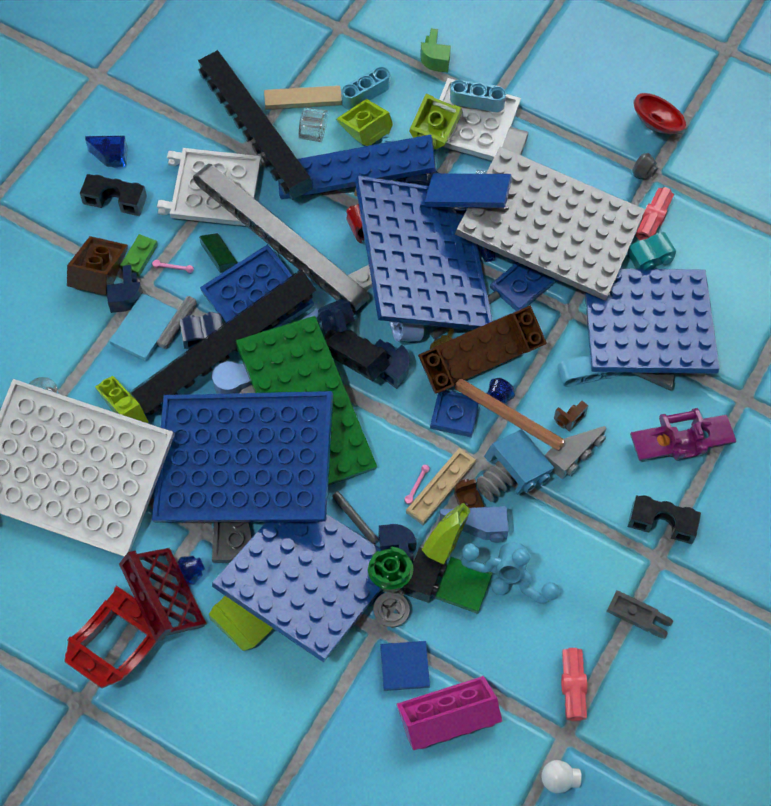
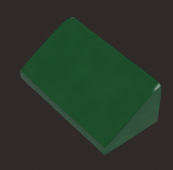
(218, 252)

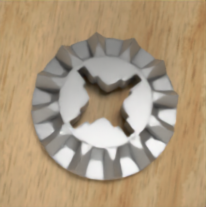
(387, 600)

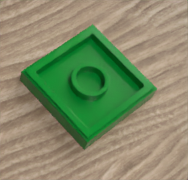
(463, 586)

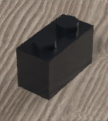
(424, 577)

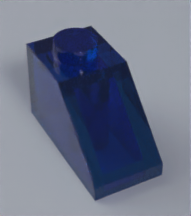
(108, 149)

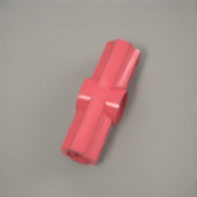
(654, 213)
(574, 684)

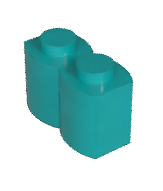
(652, 252)

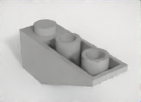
(574, 450)

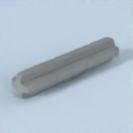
(174, 325)

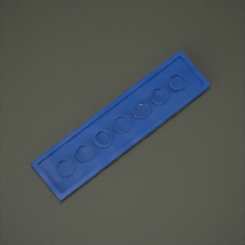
(378, 161)

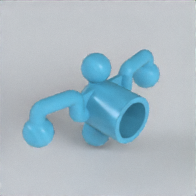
(510, 568)

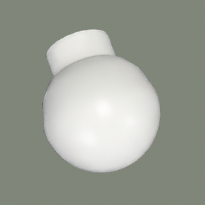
(560, 777)

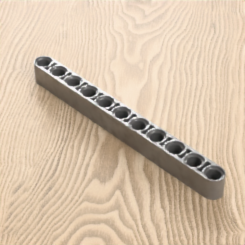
(280, 237)

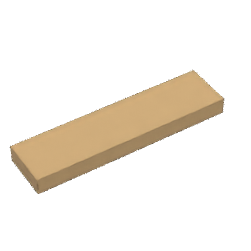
(302, 97)
(440, 486)

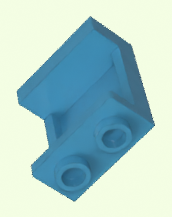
(521, 460)

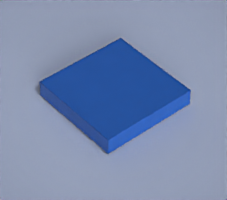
(454, 413)
(404, 665)

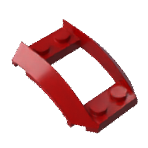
(92, 665)

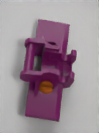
(686, 443)

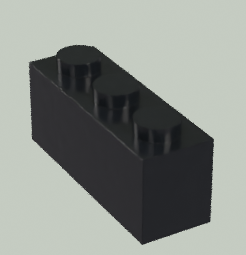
(358, 354)

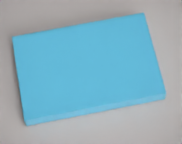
(143, 327)

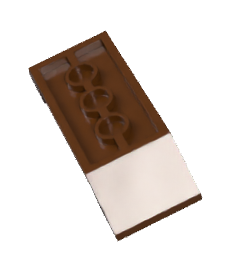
(482, 349)

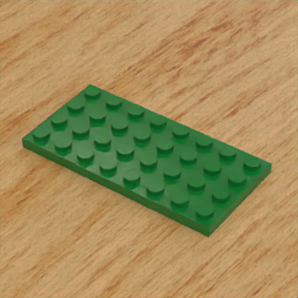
(300, 361)

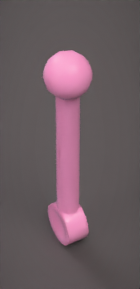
(156, 264)
(409, 498)

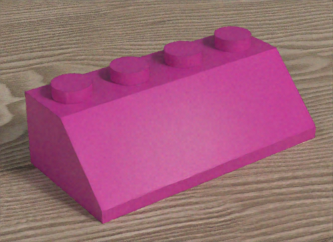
(449, 713)

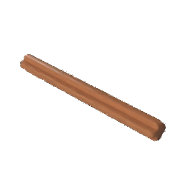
(510, 414)

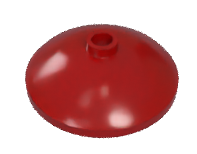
(659, 114)

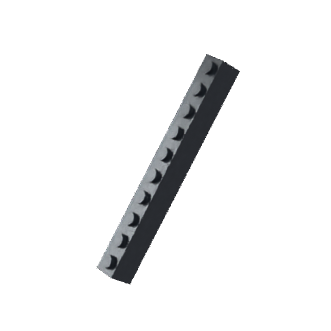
(255, 125)
(222, 341)

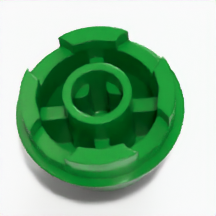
(390, 569)

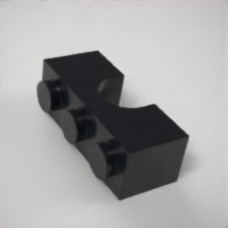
(98, 189)
(682, 520)

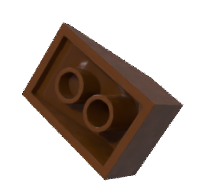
(95, 265)

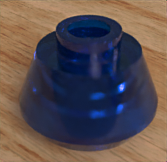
(501, 390)
(191, 568)

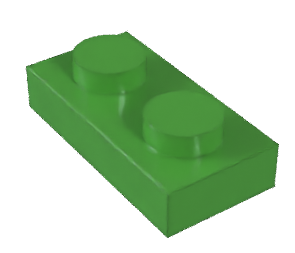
(139, 254)

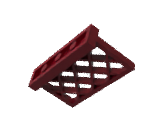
(148, 595)

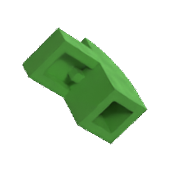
(434, 55)

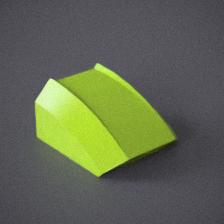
(435, 119)
(366, 122)
(446, 534)
(238, 623)

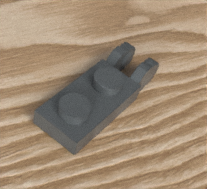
(638, 614)

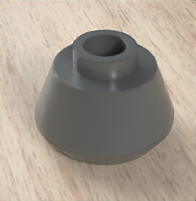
(645, 166)

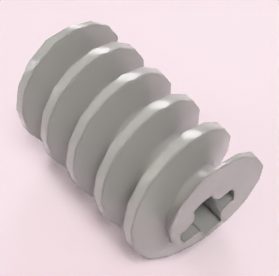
(493, 480)

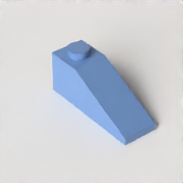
(485, 522)

